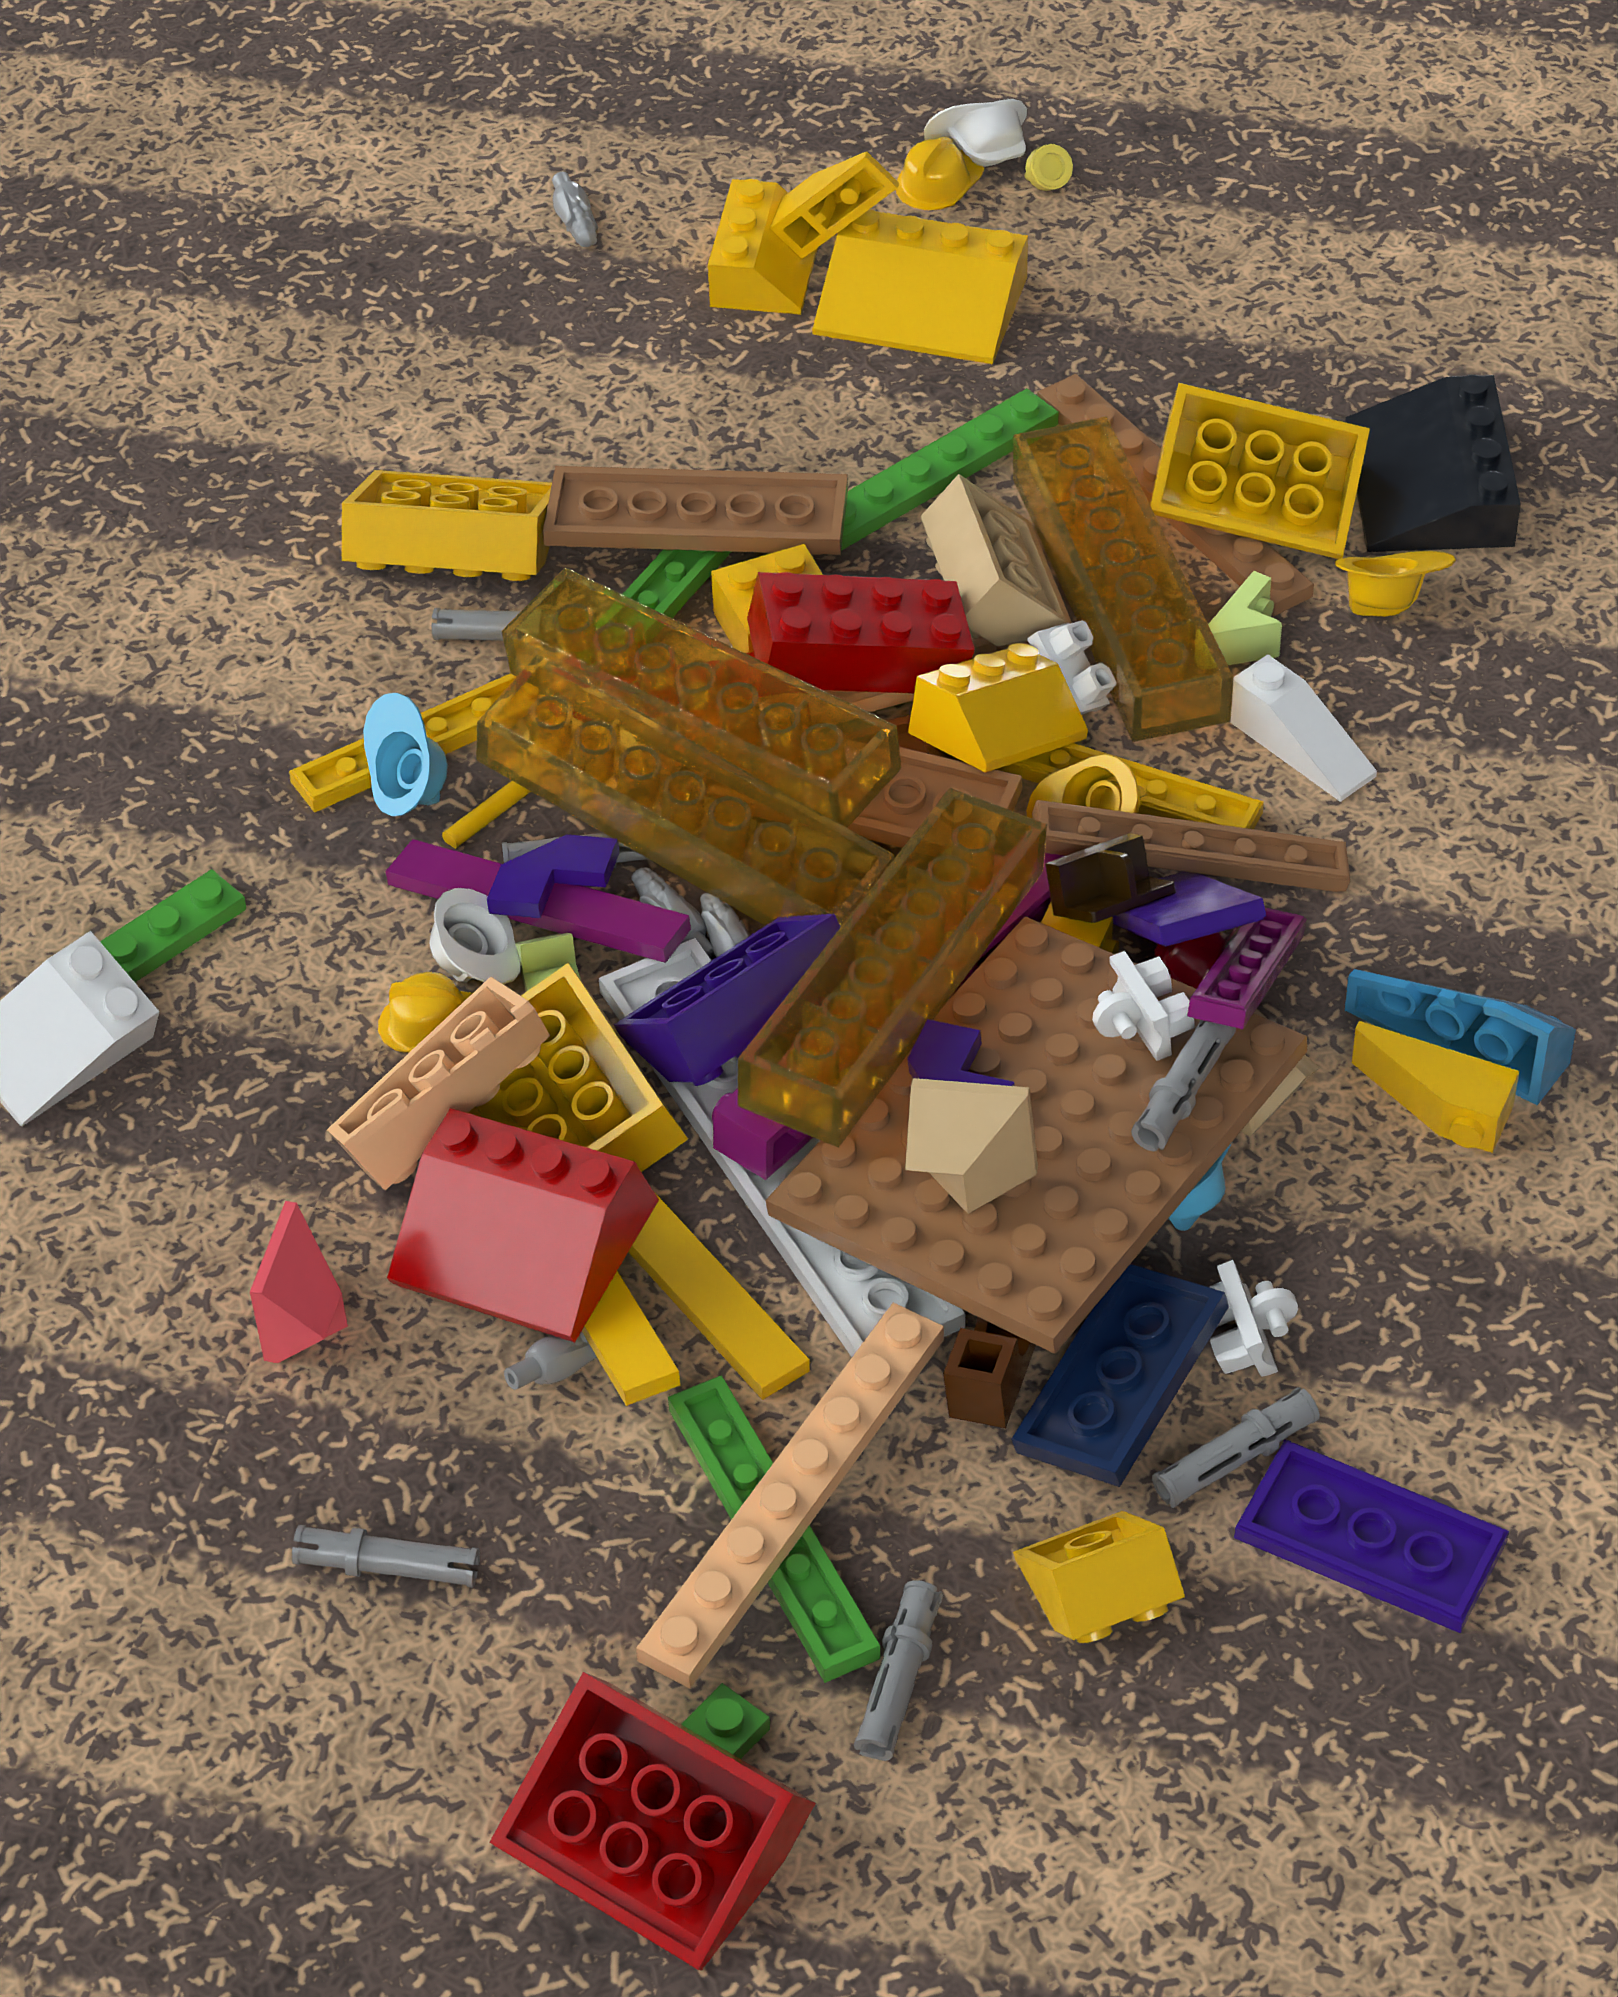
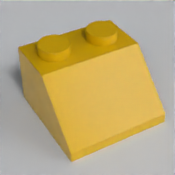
(1102, 1575)

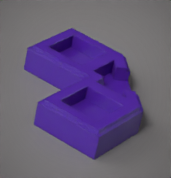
(527, 880)
(947, 1054)

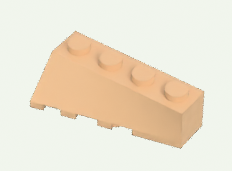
(448, 1069)

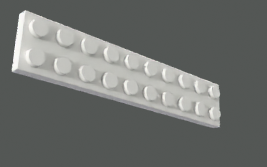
(841, 1286)

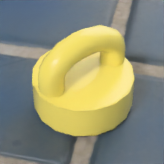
(1048, 167)

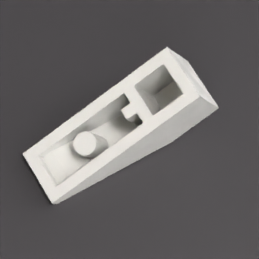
(1297, 727)

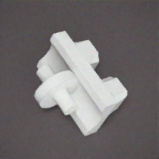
(1066, 647)
(1135, 1005)
(1267, 1310)

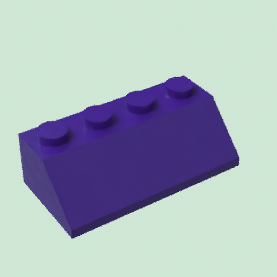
(727, 1001)

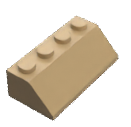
(995, 563)

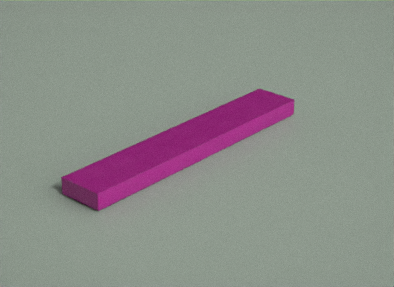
(569, 909)
(1247, 969)

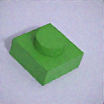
(729, 1721)

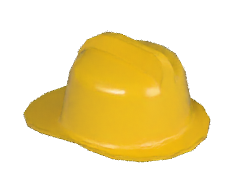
(936, 175)
(1389, 582)
(1094, 783)
(417, 1009)

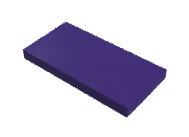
(1194, 911)
(1372, 1535)

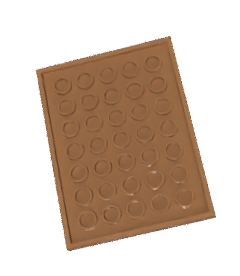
(1098, 1197)

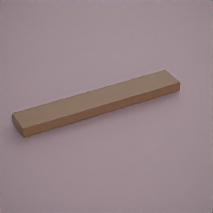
(1201, 846)

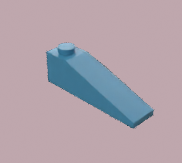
(1468, 1024)

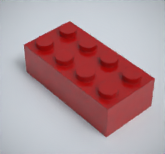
(858, 629)

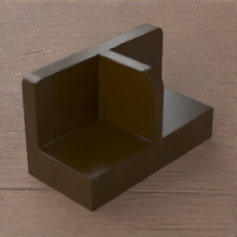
(1104, 880)

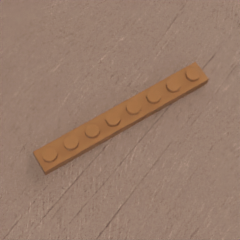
(1230, 552)

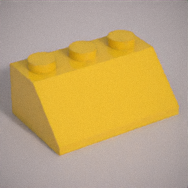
(749, 261)
(996, 708)

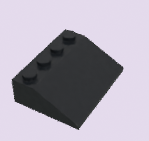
(1438, 469)

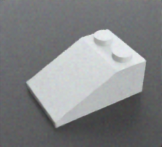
(68, 1026)

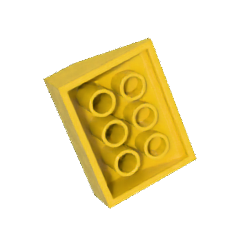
(922, 286)
(1259, 471)
(446, 524)
(584, 1082)

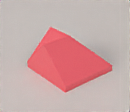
(294, 1291)

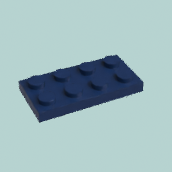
(1120, 1374)

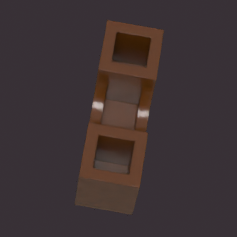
(985, 1374)

